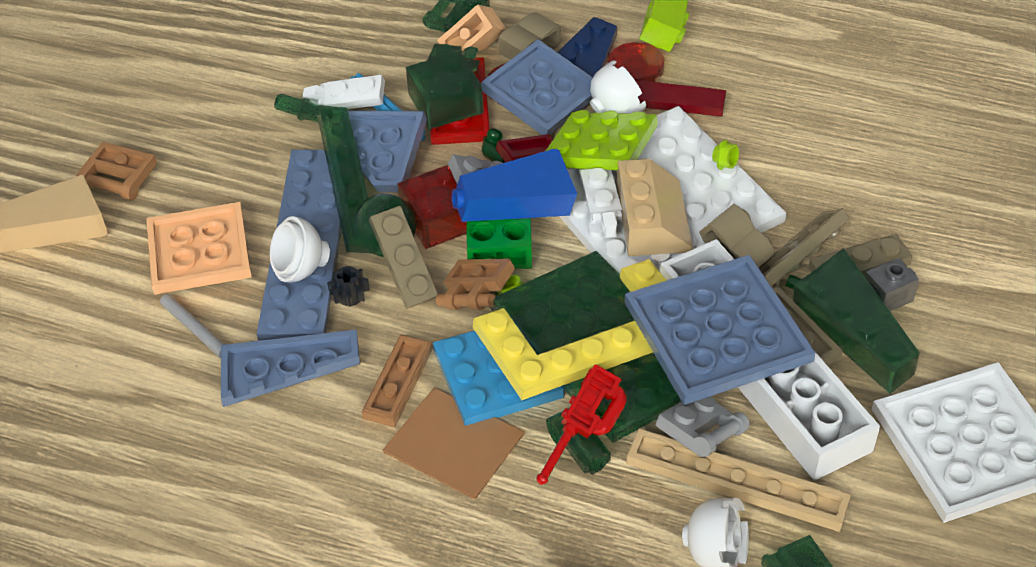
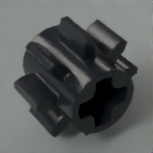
(348, 286)

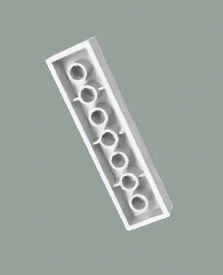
(802, 405)

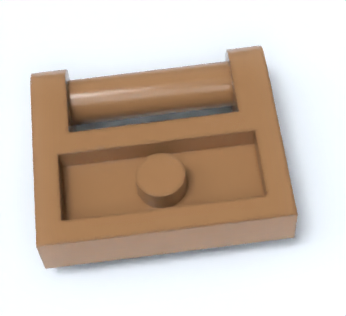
(121, 163)

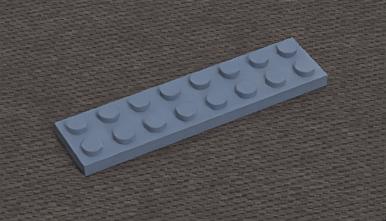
(303, 305)

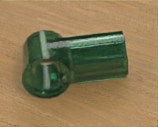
(588, 453)

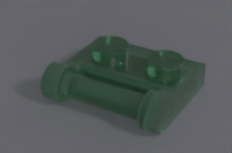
(433, 18)

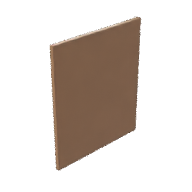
(449, 451)

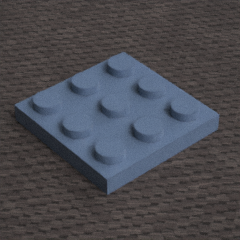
(540, 87)

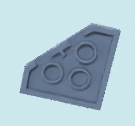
(387, 145)

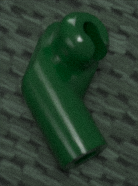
(489, 145)

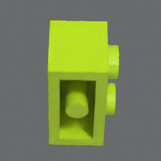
(664, 23)

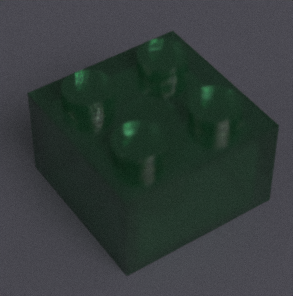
(445, 89)

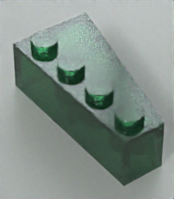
(857, 321)

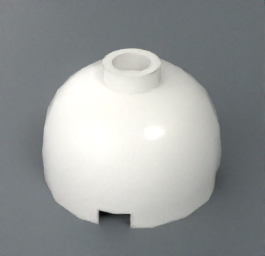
(615, 91)
(717, 534)

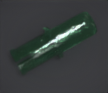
(301, 108)

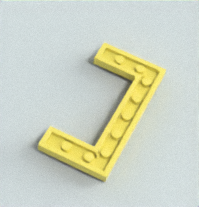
(535, 373)

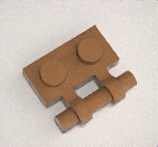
(479, 278)

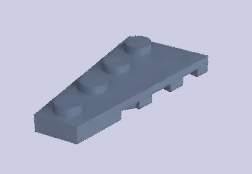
(274, 364)

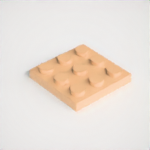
(197, 248)

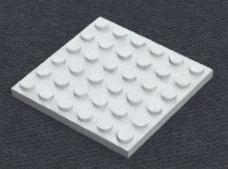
(706, 191)

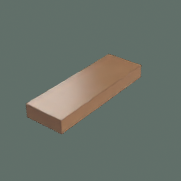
(397, 380)

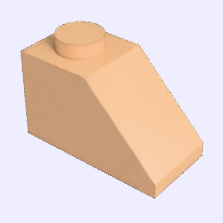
(475, 29)

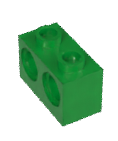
(501, 240)

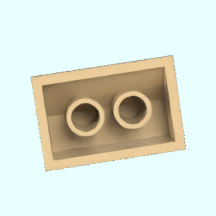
(652, 209)

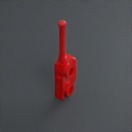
(581, 416)

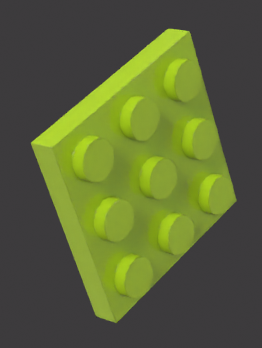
(603, 138)

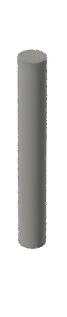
(192, 324)

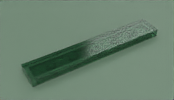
(344, 169)

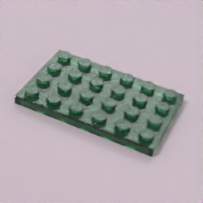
(580, 303)

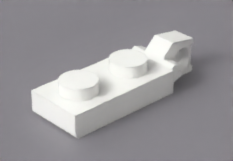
(348, 93)
(601, 199)

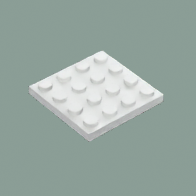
(965, 440)

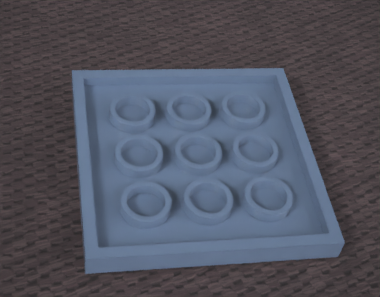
(718, 329)

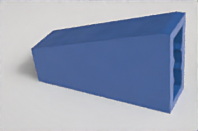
(517, 189)

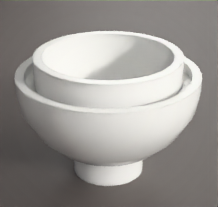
(297, 250)

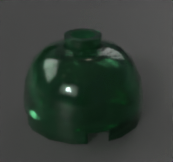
(374, 205)

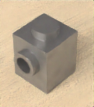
(893, 283)

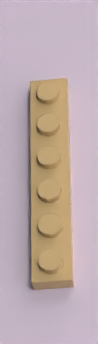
(740, 480)

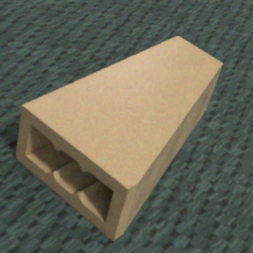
(51, 216)

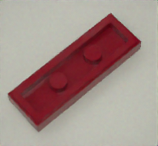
(689, 98)

